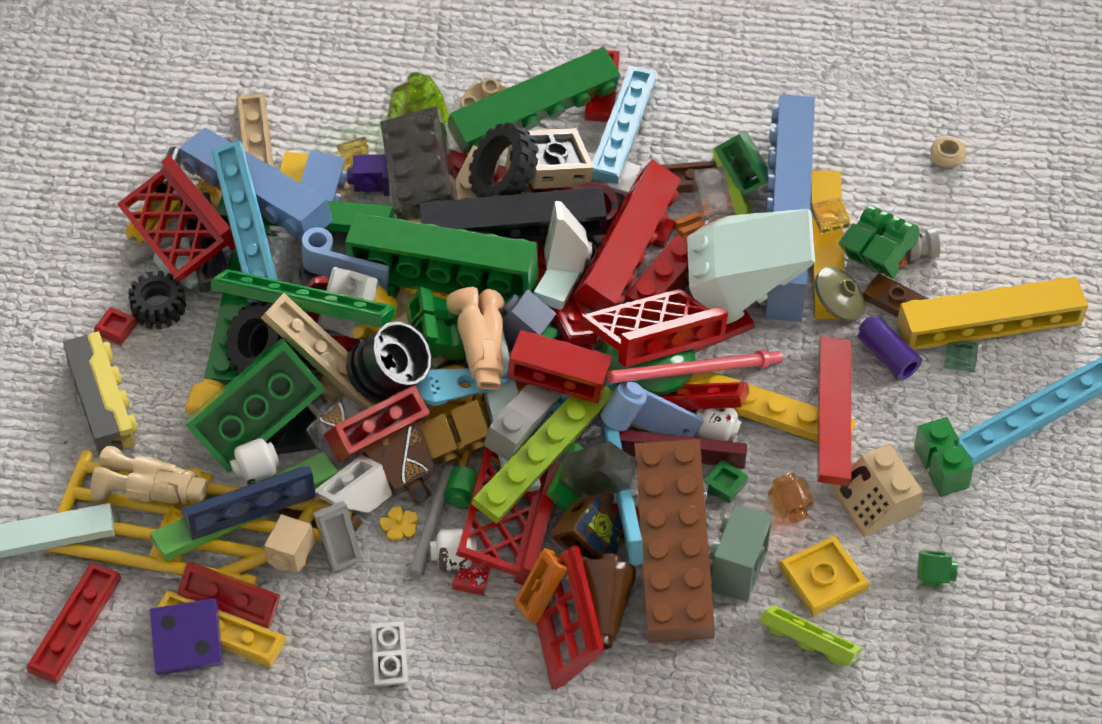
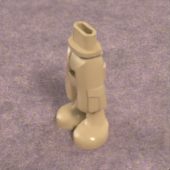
(147, 480)

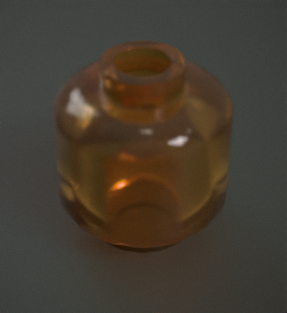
(790, 497)

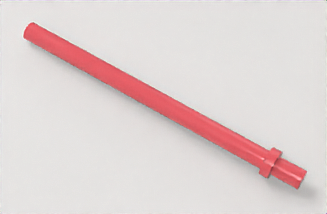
(760, 359)

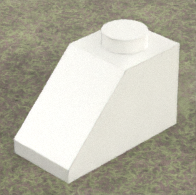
(566, 242)
(359, 485)

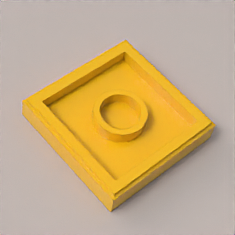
(823, 575)

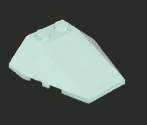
(747, 257)

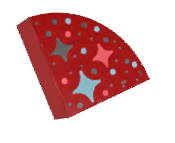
(472, 579)

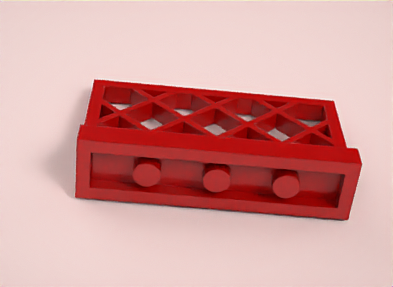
(200, 210)
(654, 338)
(532, 527)

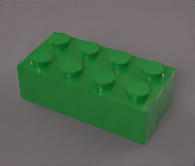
(255, 403)

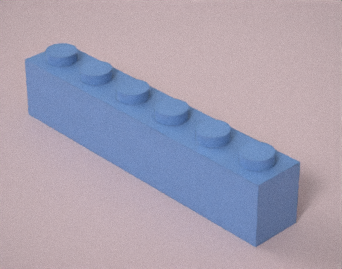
(278, 195)

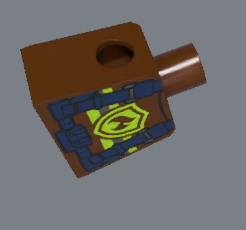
(590, 526)

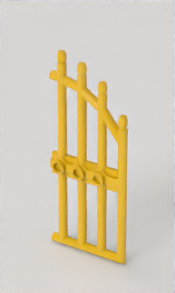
(252, 555)

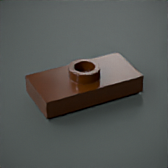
(889, 294)

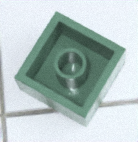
(740, 552)

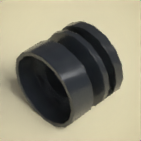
(388, 361)

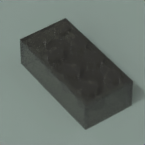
(418, 161)

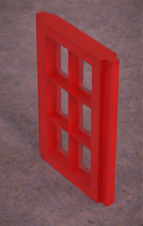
(558, 673)

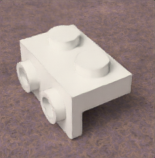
(350, 284)

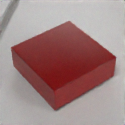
(116, 326)

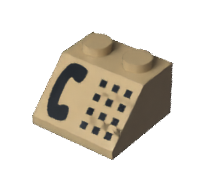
(879, 491)

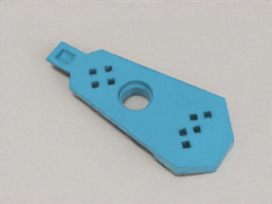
(443, 385)

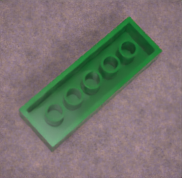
(444, 256)

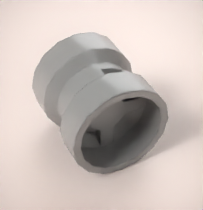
(926, 245)

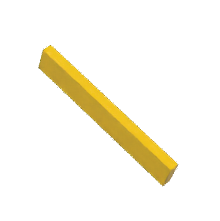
(827, 251)

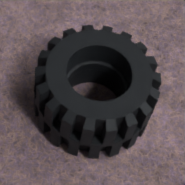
(249, 336)

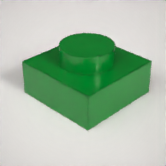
(726, 481)

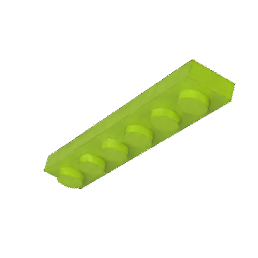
(537, 455)

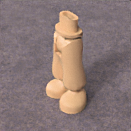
(481, 333)

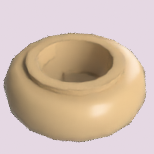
(947, 160)

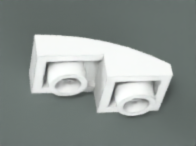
(389, 653)

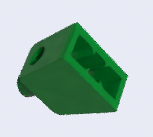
(743, 163)

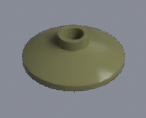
(840, 294)

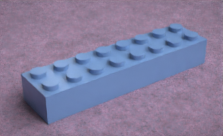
(790, 188)

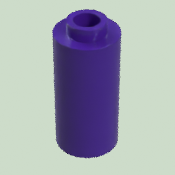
(889, 347)

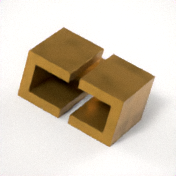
(443, 437)

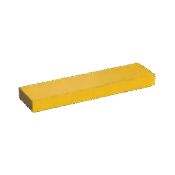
(240, 635)

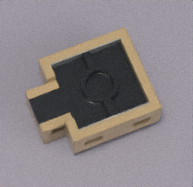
(561, 159)

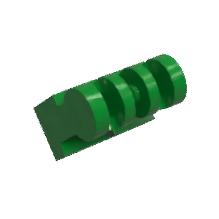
(879, 240)
(436, 324)

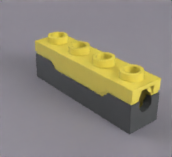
(99, 392)

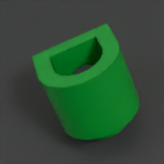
(460, 487)
(936, 568)

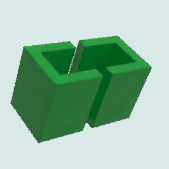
(948, 466)

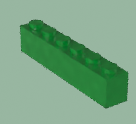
(537, 98)

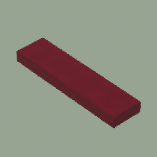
(711, 450)

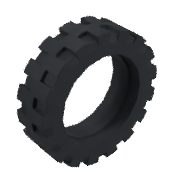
(488, 153)

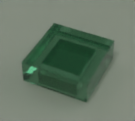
(961, 355)

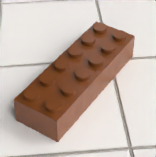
(674, 541)

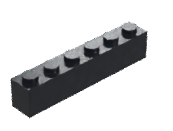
(518, 215)

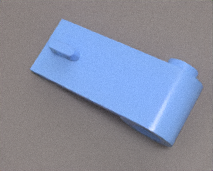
(320, 258)
(638, 406)

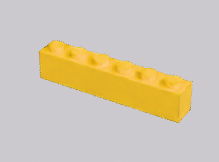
(992, 313)

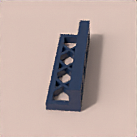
(249, 502)

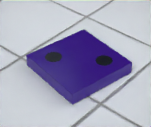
(186, 636)

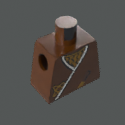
(404, 462)

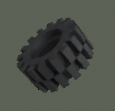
(159, 313)

